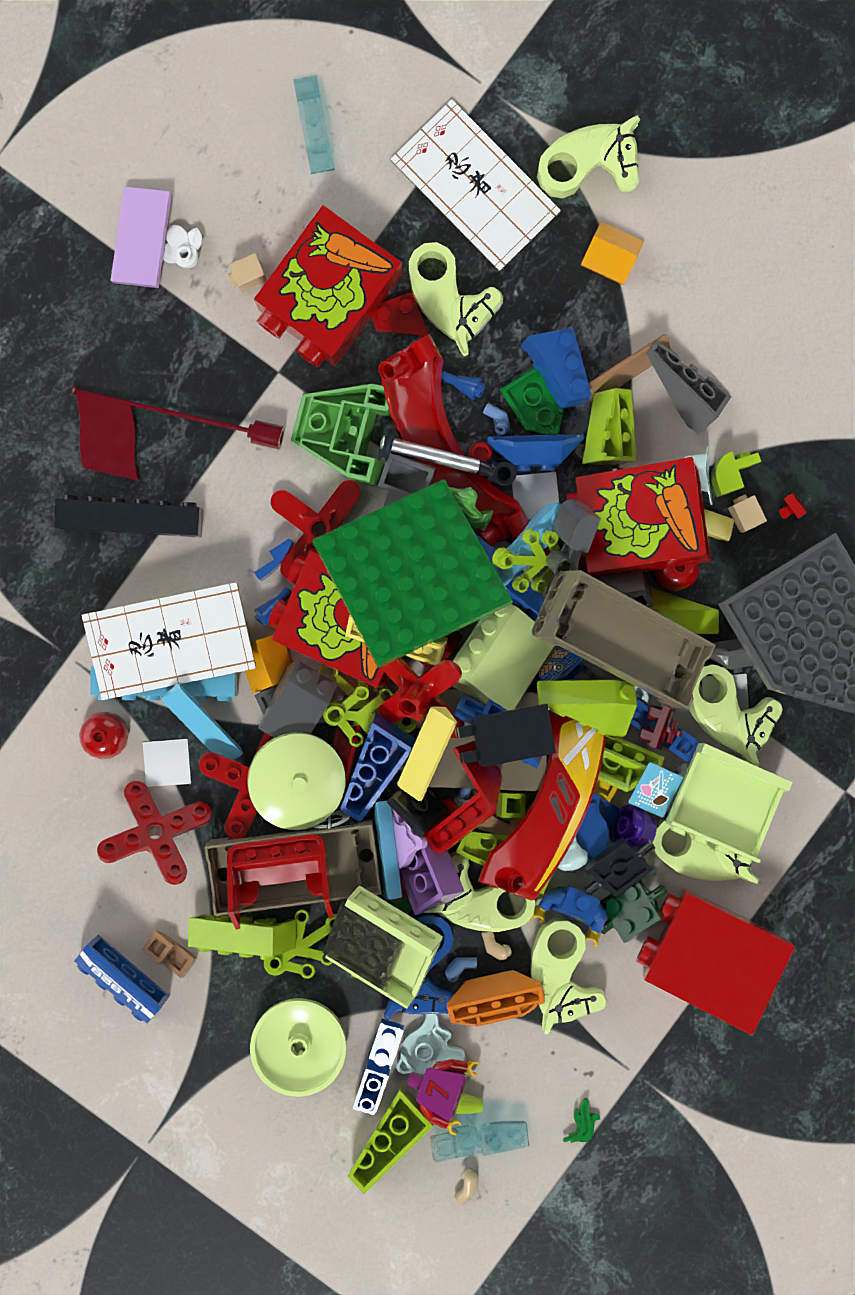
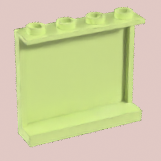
(726, 803)
(419, 947)

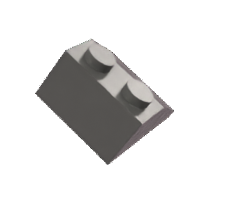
(297, 701)

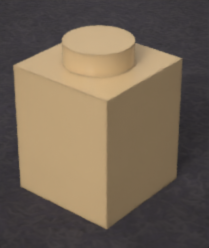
(246, 273)
(746, 513)

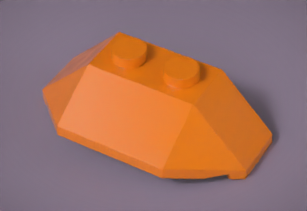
(494, 999)

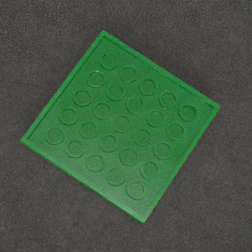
(411, 573)

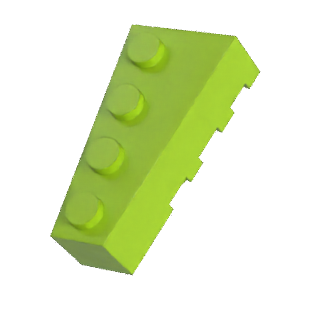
(258, 938)
(392, 1138)

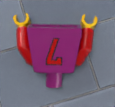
(441, 1090)

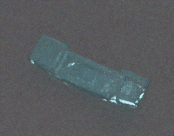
(313, 124)

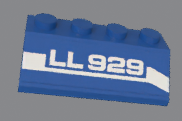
(121, 978)

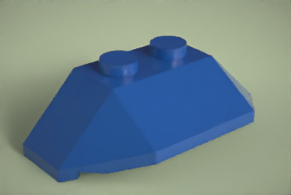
(534, 450)

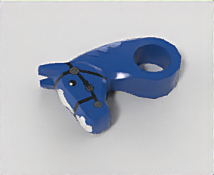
(430, 997)

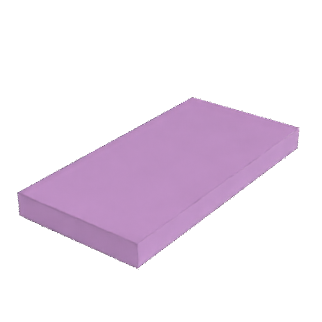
(141, 237)

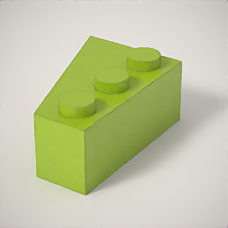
(611, 429)

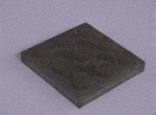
(363, 947)

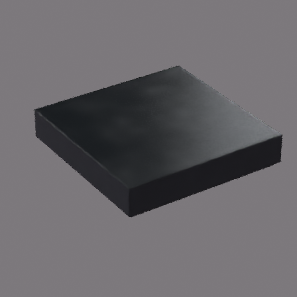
(417, 814)

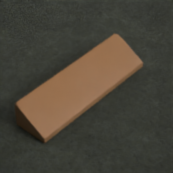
(625, 369)

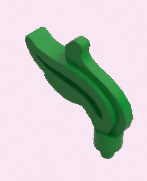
(585, 1123)

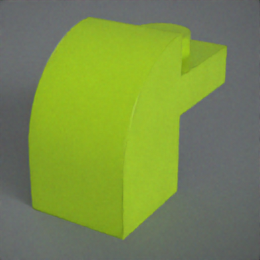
(726, 474)
(514, 803)

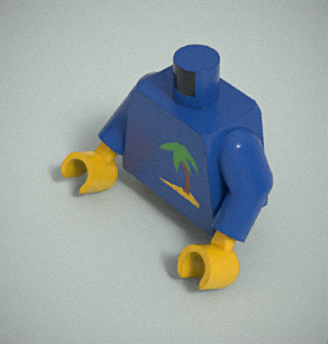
(575, 906)

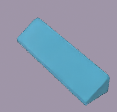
(200, 722)
(387, 850)

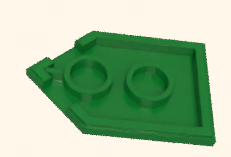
(533, 403)

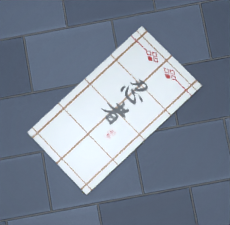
(475, 185)
(169, 641)

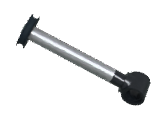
(437, 456)

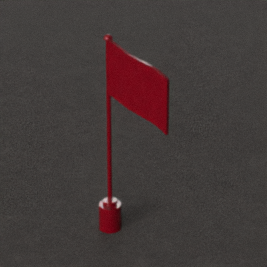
(110, 433)

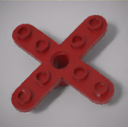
(306, 518)
(418, 693)
(235, 775)
(150, 824)

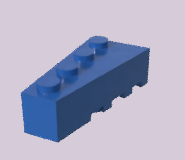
(379, 761)

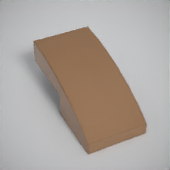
(170, 953)

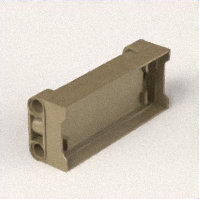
(622, 637)
(344, 860)

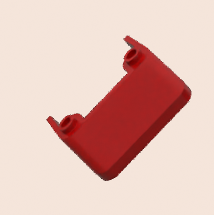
(461, 821)
(276, 863)

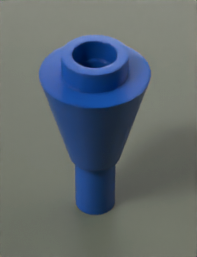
(469, 386)
(265, 610)

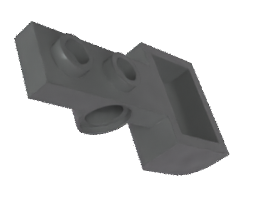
(404, 477)
(576, 527)

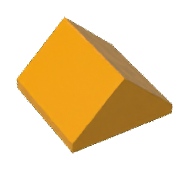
(612, 253)
(271, 663)

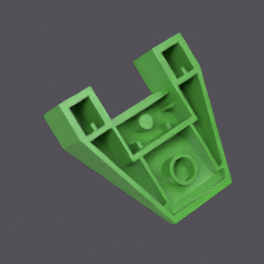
(339, 427)

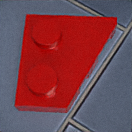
(399, 316)

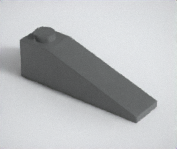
(695, 398)

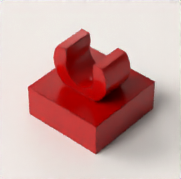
(793, 506)

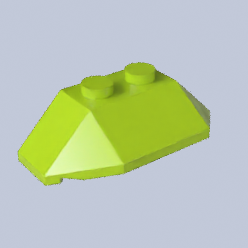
(625, 763)

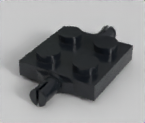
(619, 867)

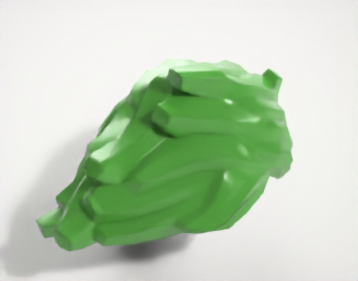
(466, 499)

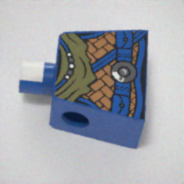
(560, 666)

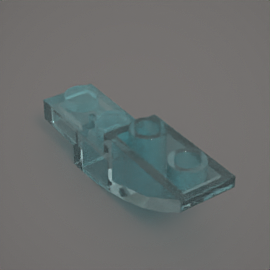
(480, 1138)

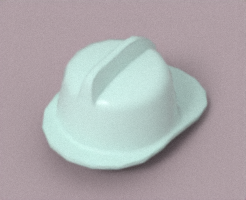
(702, 462)

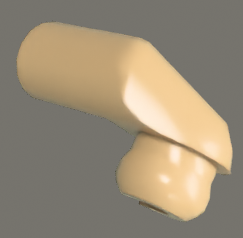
(498, 951)
(470, 1186)

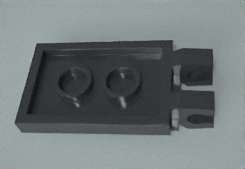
(509, 736)

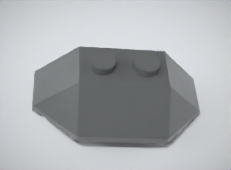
(731, 656)

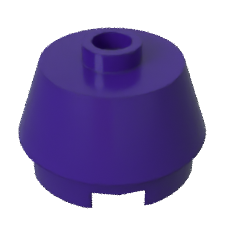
(634, 826)

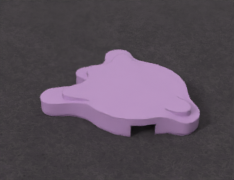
(406, 841)

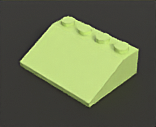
(501, 658)

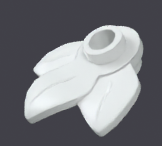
(181, 243)

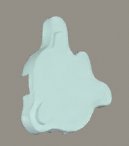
(426, 1046)

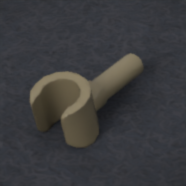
(579, 451)

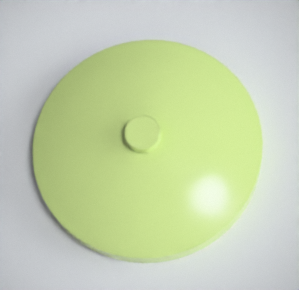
(296, 781)
(298, 1047)

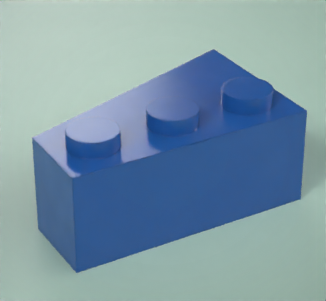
(561, 366)

